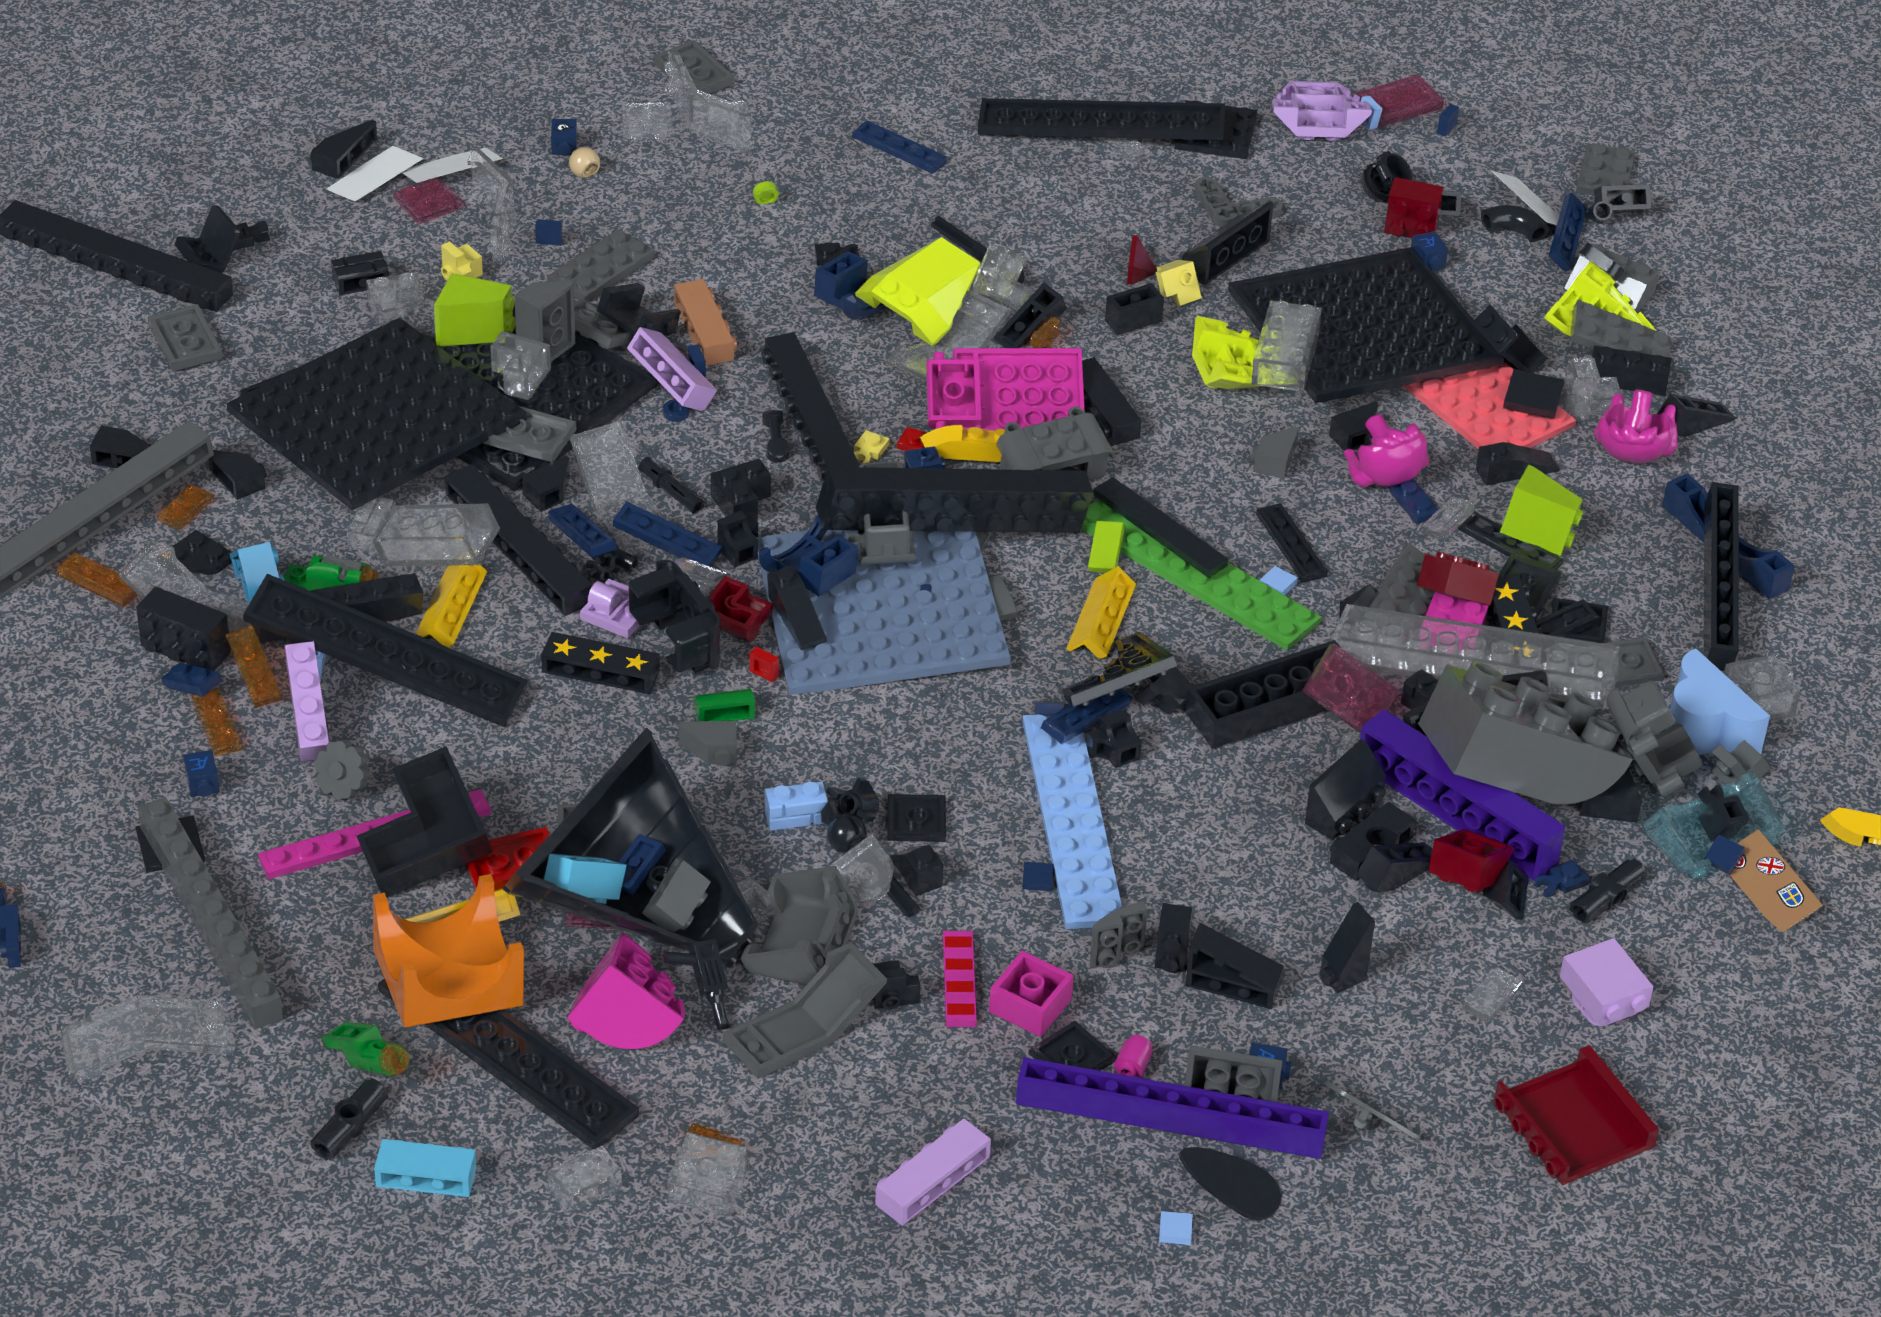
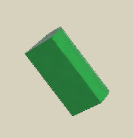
(725, 706)

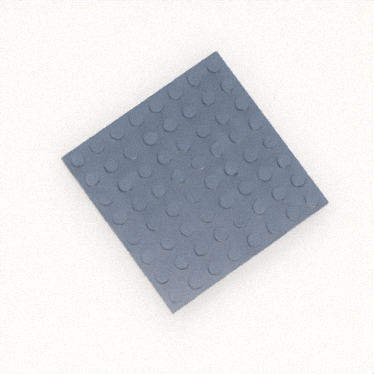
(888, 628)

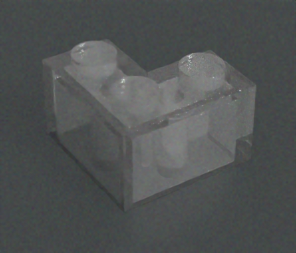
(999, 278)
(394, 296)
(521, 363)
(1585, 391)

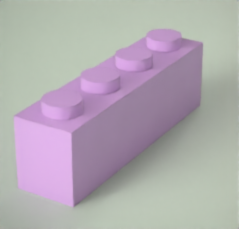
(672, 369)
(306, 699)
(932, 1171)

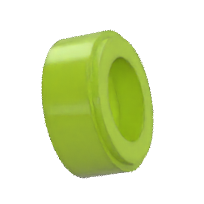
(765, 193)

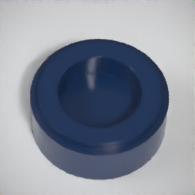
(675, 411)

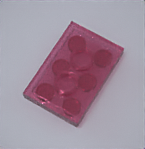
(1404, 99)
(1349, 688)

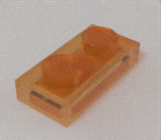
(185, 507)

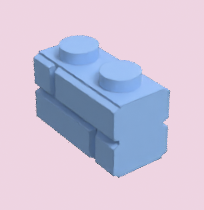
(794, 805)

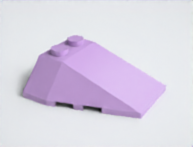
(1320, 110)

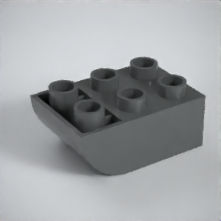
(1522, 736)

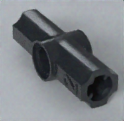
(1608, 890)
(349, 1119)

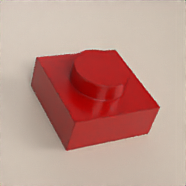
(910, 439)
(764, 664)

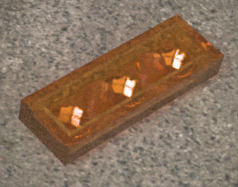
(96, 579)
(253, 667)
(217, 723)

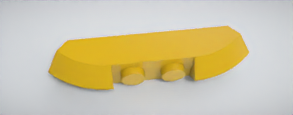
(964, 444)
(1853, 826)

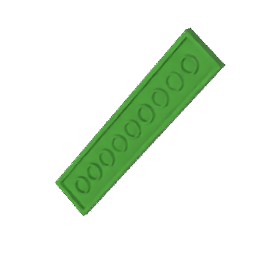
(1228, 591)

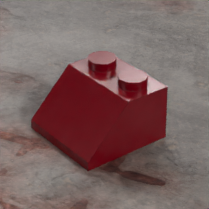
(1469, 859)

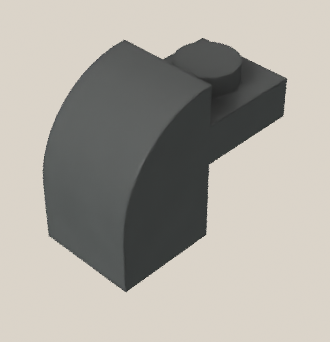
(1738, 762)

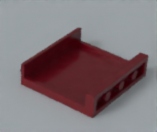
(1577, 1118)

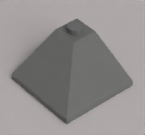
(1233, 1073)

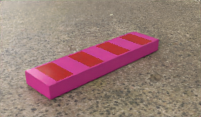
(959, 979)

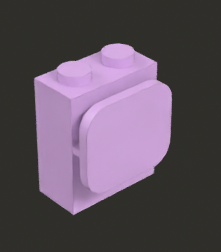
(1605, 983)

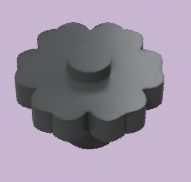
(342, 769)

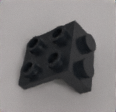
(215, 243)

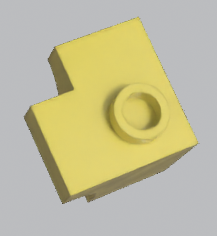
(460, 261)
(1179, 281)

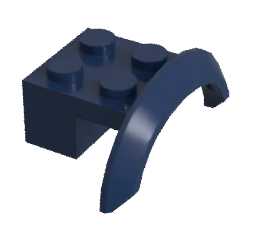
(840, 280)
(817, 563)

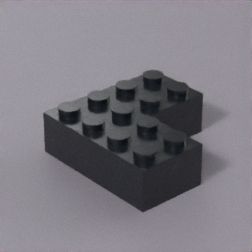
(436, 833)

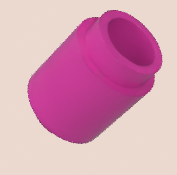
(1133, 1056)

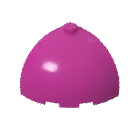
(627, 1000)

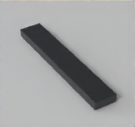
(1161, 527)

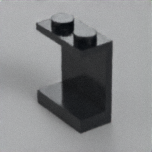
(623, 308)
(1509, 341)

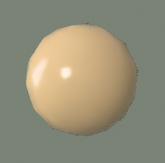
(584, 162)

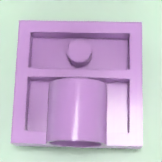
(609, 608)

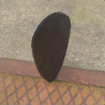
(1233, 1181)

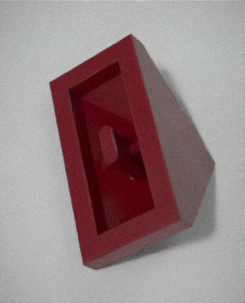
(1140, 263)

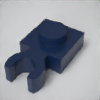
(1565, 876)

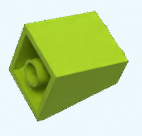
(473, 311)
(1542, 512)

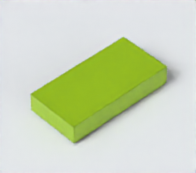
(1106, 546)

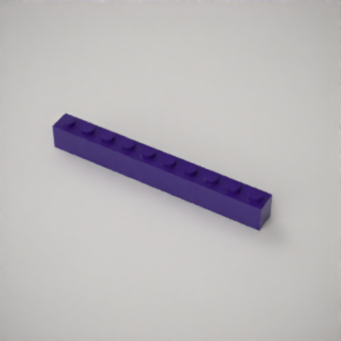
(1172, 1108)

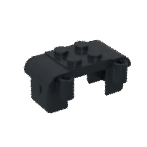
(671, 598)

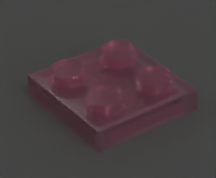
(427, 200)

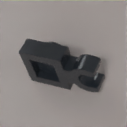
(828, 251)

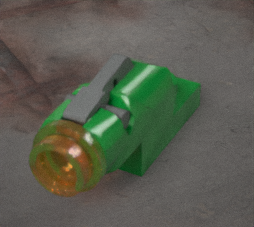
(329, 572)
(367, 1049)

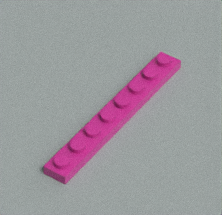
(335, 844)

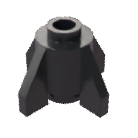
(858, 801)

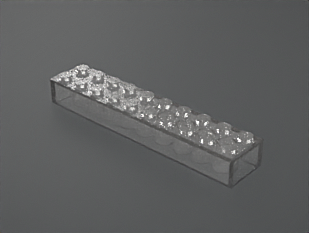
(1410, 642)

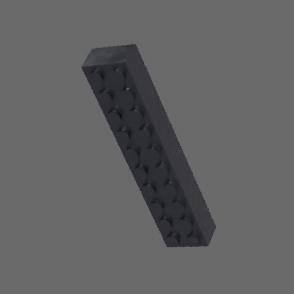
(955, 499)

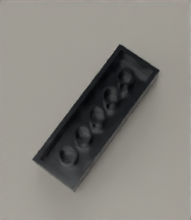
(1255, 698)

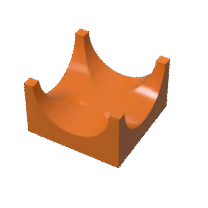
(450, 963)

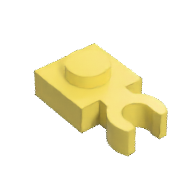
(870, 446)

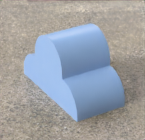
(1715, 708)

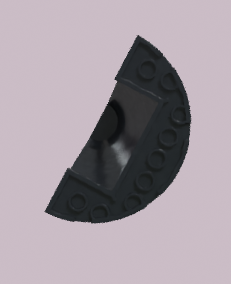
(630, 800)

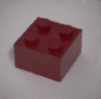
(1413, 208)
(1458, 577)

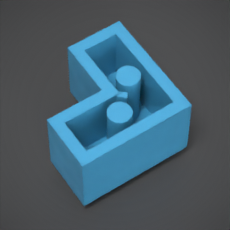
(253, 564)

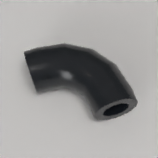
(1516, 219)

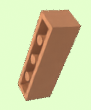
(705, 321)

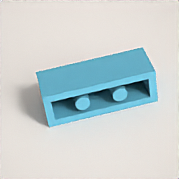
(586, 876)
(425, 1167)

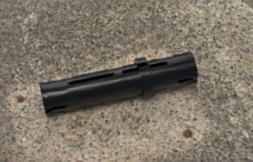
(651, 470)

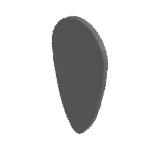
(1366, 1115)

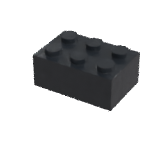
(183, 629)

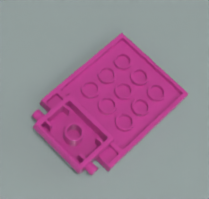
(1003, 386)

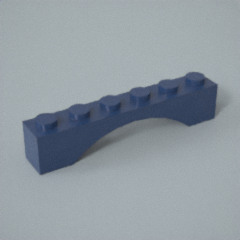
(1762, 568)

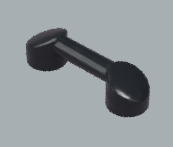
(777, 446)

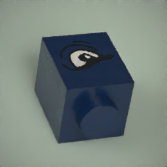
(563, 136)

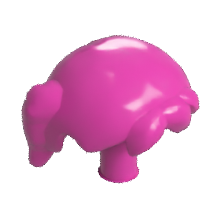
(1634, 433)
(1392, 456)

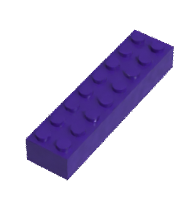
(1423, 776)

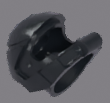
(1380, 175)

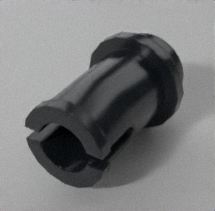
(625, 559)

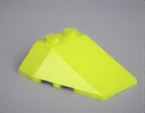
(924, 288)
(1594, 288)
(1223, 354)

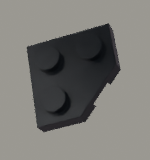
(202, 554)

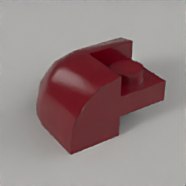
(738, 610)

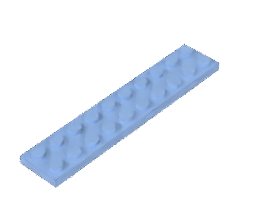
(1072, 825)

